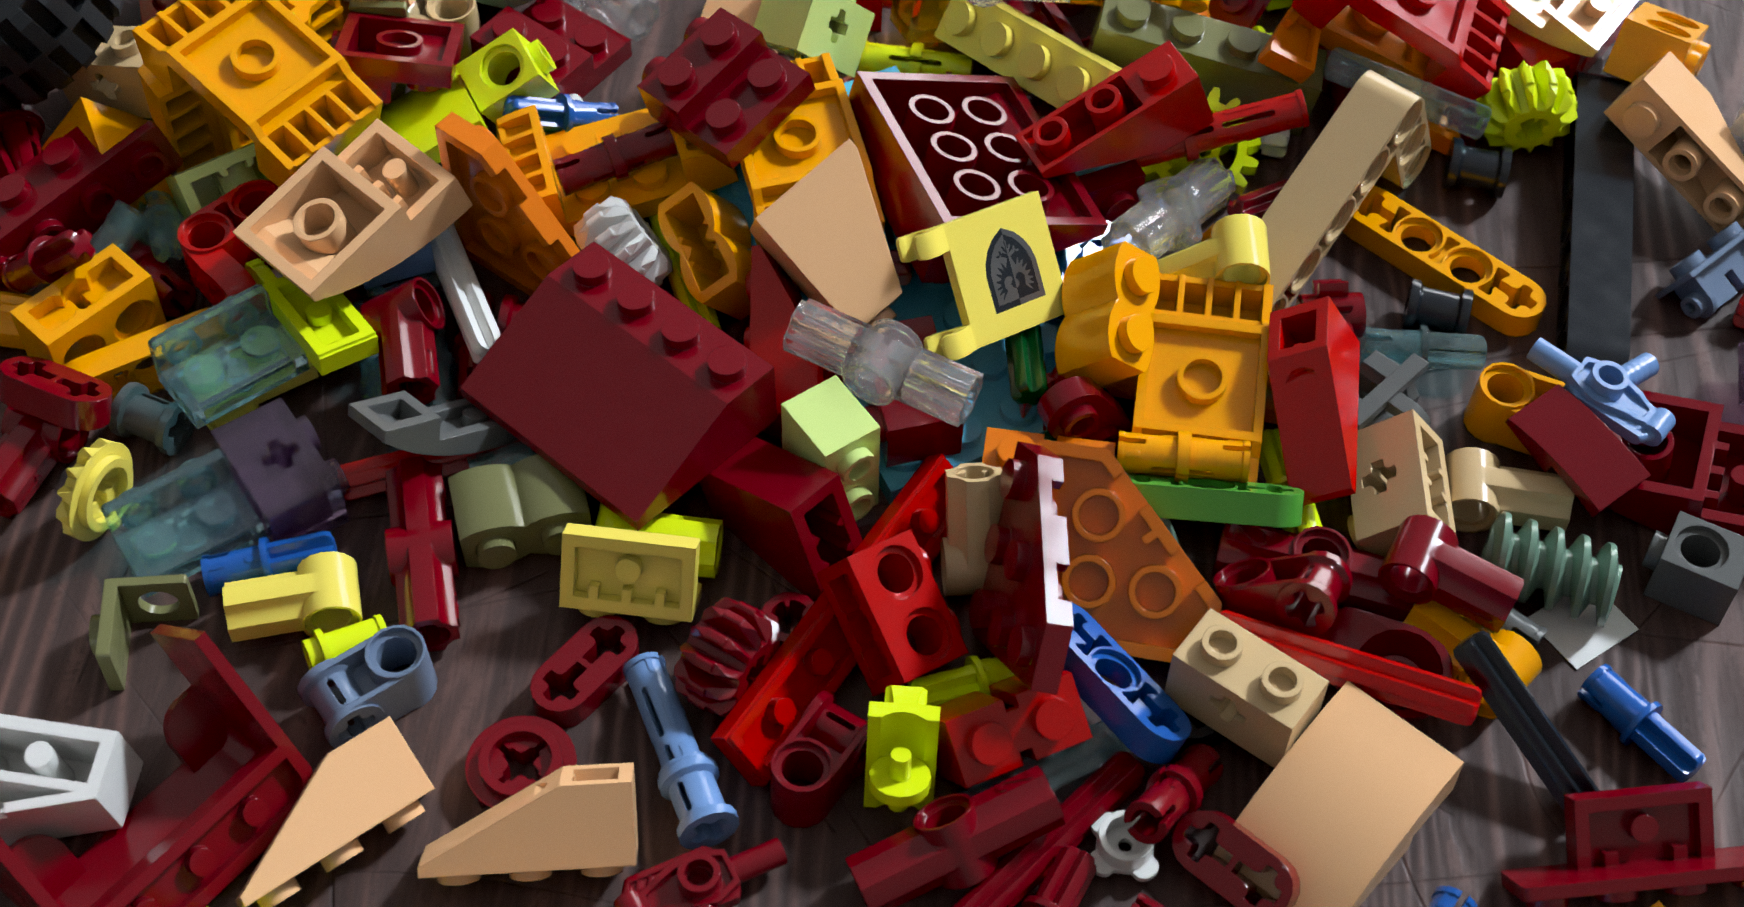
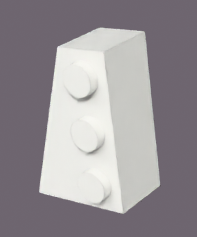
(63, 778)

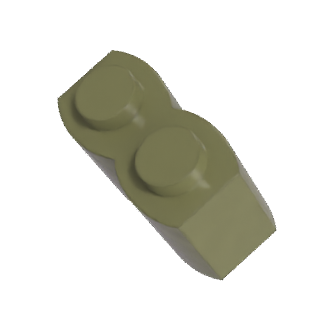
(514, 510)

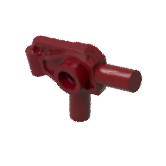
(700, 877)

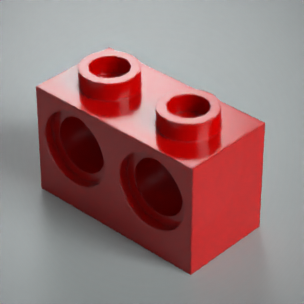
(879, 618)

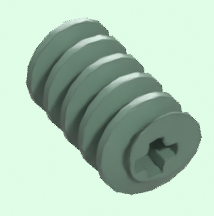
(1554, 567)

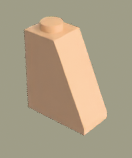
(833, 239)

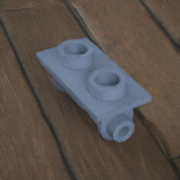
(1702, 279)

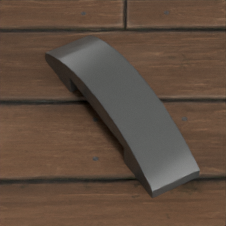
(432, 430)

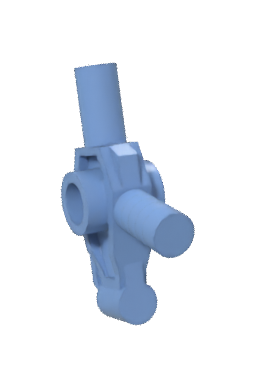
(1610, 391)

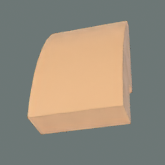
(354, 213)
(1347, 800)

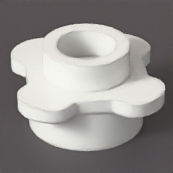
(1109, 859)

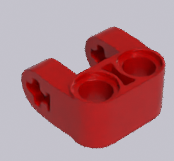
(210, 247)

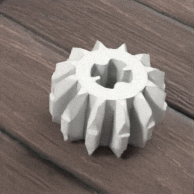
(626, 236)

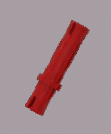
(1285, 113)

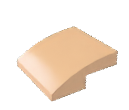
(1569, 24)

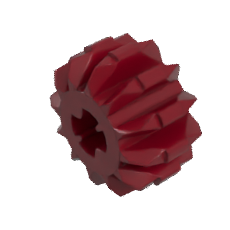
(725, 655)

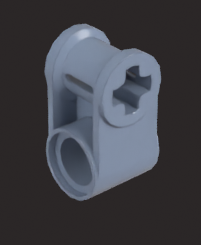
(368, 685)

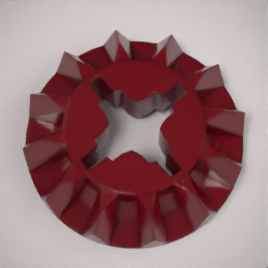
(519, 740)

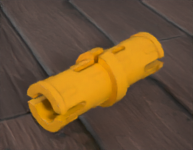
(1184, 456)

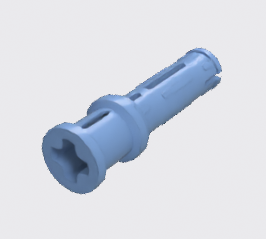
(686, 774)

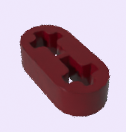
(55, 393)
(579, 666)
(1246, 850)

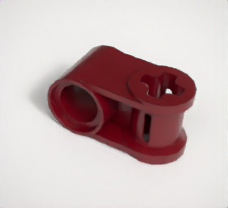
(1287, 589)
(823, 749)

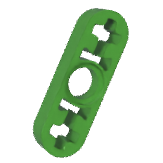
(1222, 500)

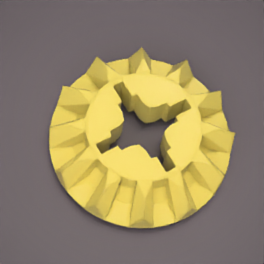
(95, 479)

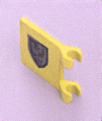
(998, 272)

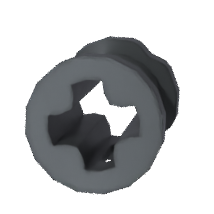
(150, 418)

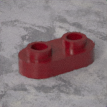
(1082, 410)

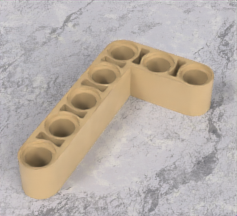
(1370, 135)

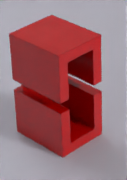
(986, 740)

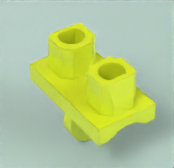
(901, 749)

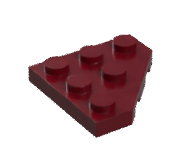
(1022, 602)

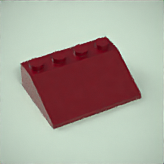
(951, 149)
(622, 385)

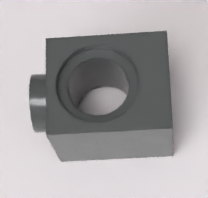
(1695, 567)

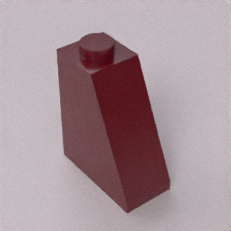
(784, 511)

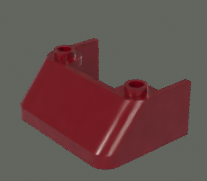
(198, 822)

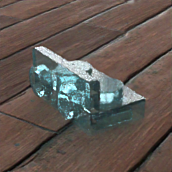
(226, 356)
(182, 517)

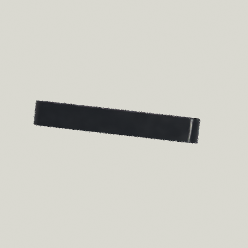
(1596, 228)

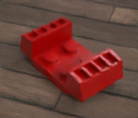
(1455, 34)

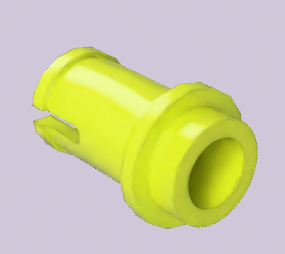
(336, 642)

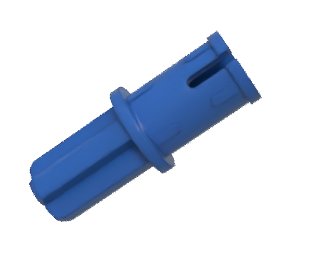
(562, 111)
(262, 559)
(1640, 722)

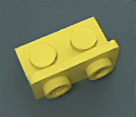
(629, 573)

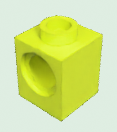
(489, 67)

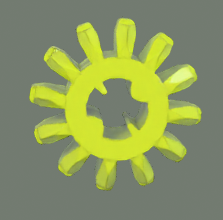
(1529, 106)

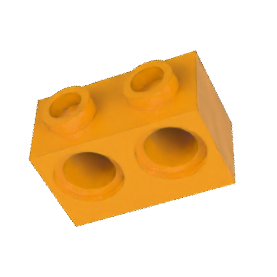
(1650, 35)
(89, 308)

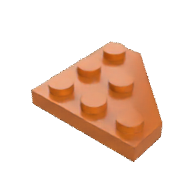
(509, 222)
(1125, 558)

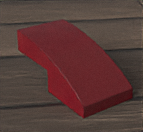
(1579, 447)

